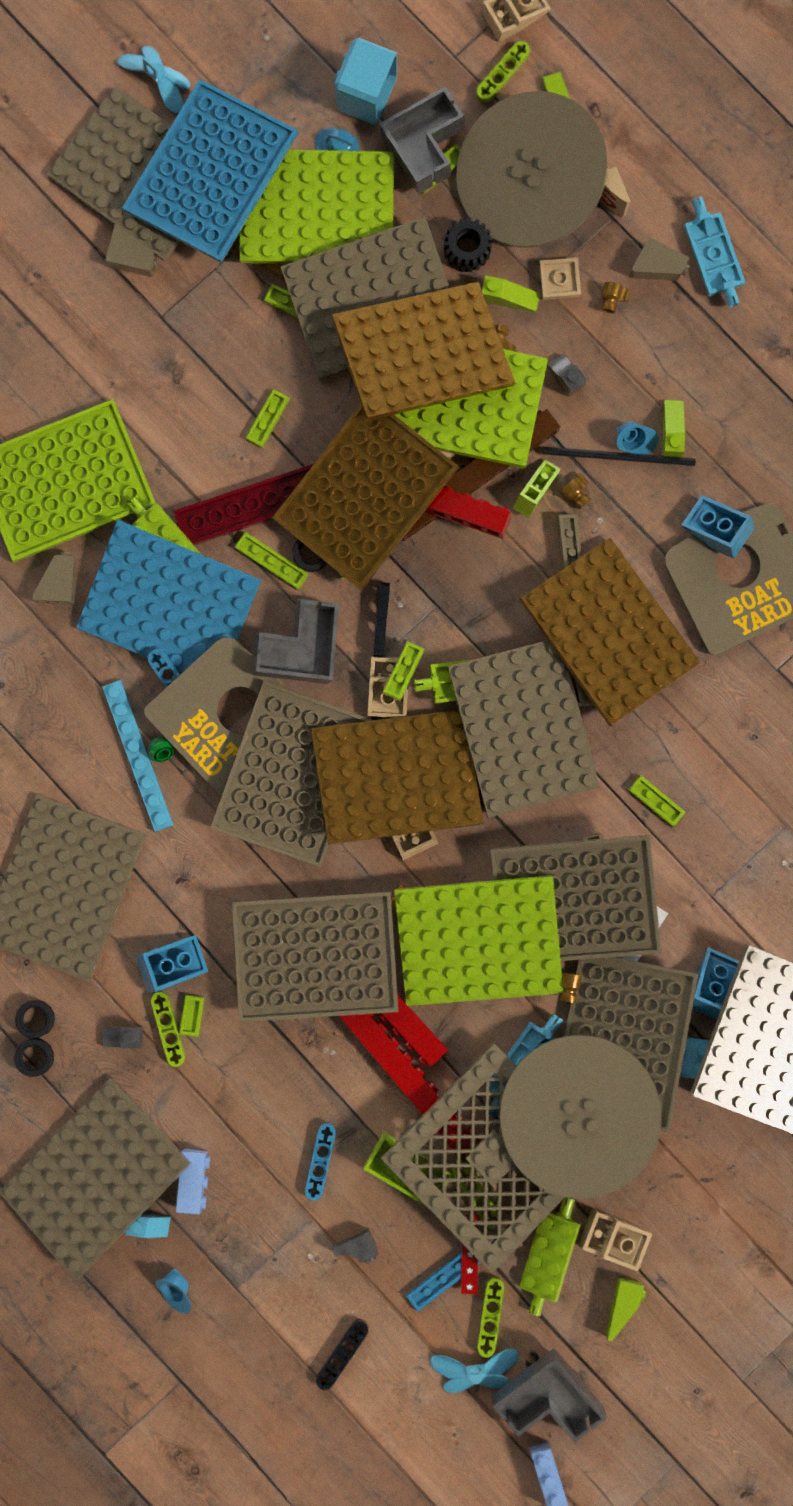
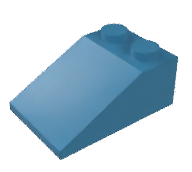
(719, 526)
(171, 964)
(713, 982)

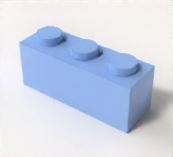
(193, 1182)
(548, 1475)

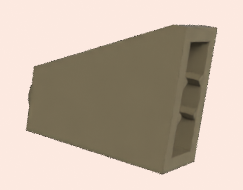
(130, 254)
(659, 262)
(58, 582)

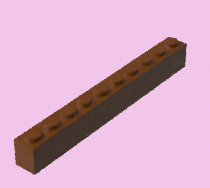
(480, 471)

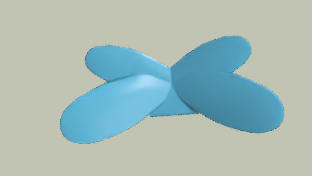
(166, 78)
(464, 1376)

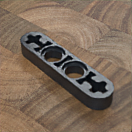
(381, 619)
(340, 1353)

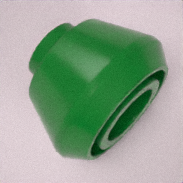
(160, 750)

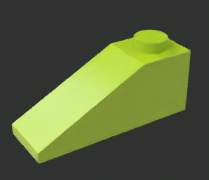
(509, 294)
(673, 429)
(536, 488)
(625, 1303)

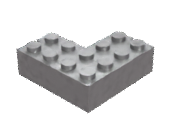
(416, 134)
(307, 654)
(545, 1389)

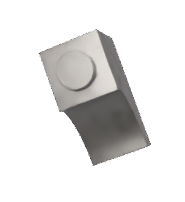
(567, 374)
(123, 1036)
(360, 1246)

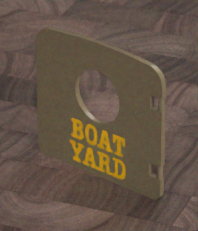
(731, 614)
(188, 709)

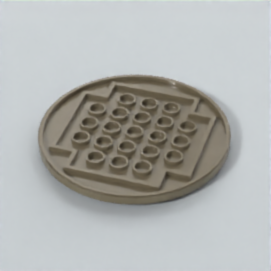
(532, 169)
(580, 1116)

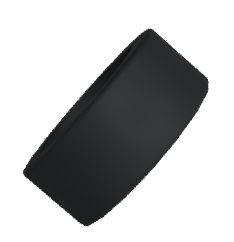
(306, 567)
(19, 1019)
(18, 1057)

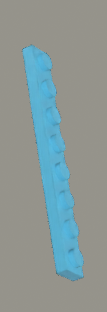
(138, 756)

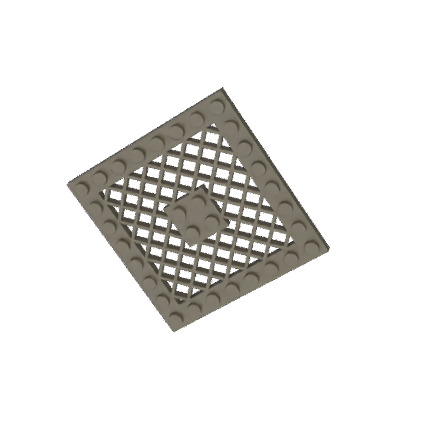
(487, 1157)

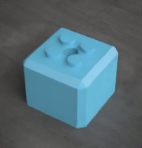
(365, 80)

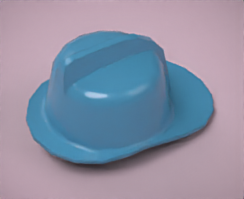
(336, 140)
(636, 438)
(174, 1290)

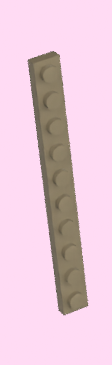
(570, 552)

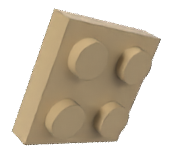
(560, 278)

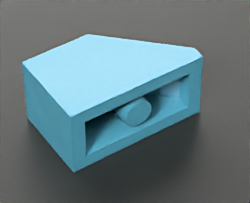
(150, 1226)

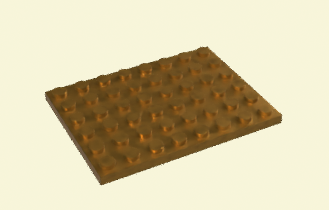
(422, 350)
(365, 494)
(609, 631)
(395, 777)

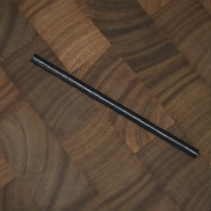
(618, 456)

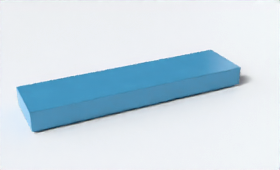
(436, 1283)

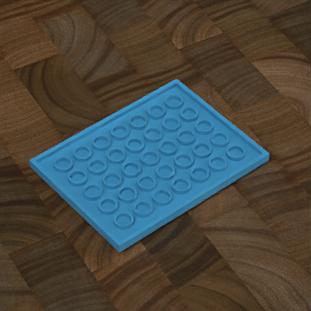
(210, 170)
(165, 597)

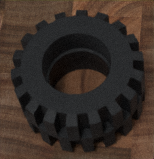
(471, 230)

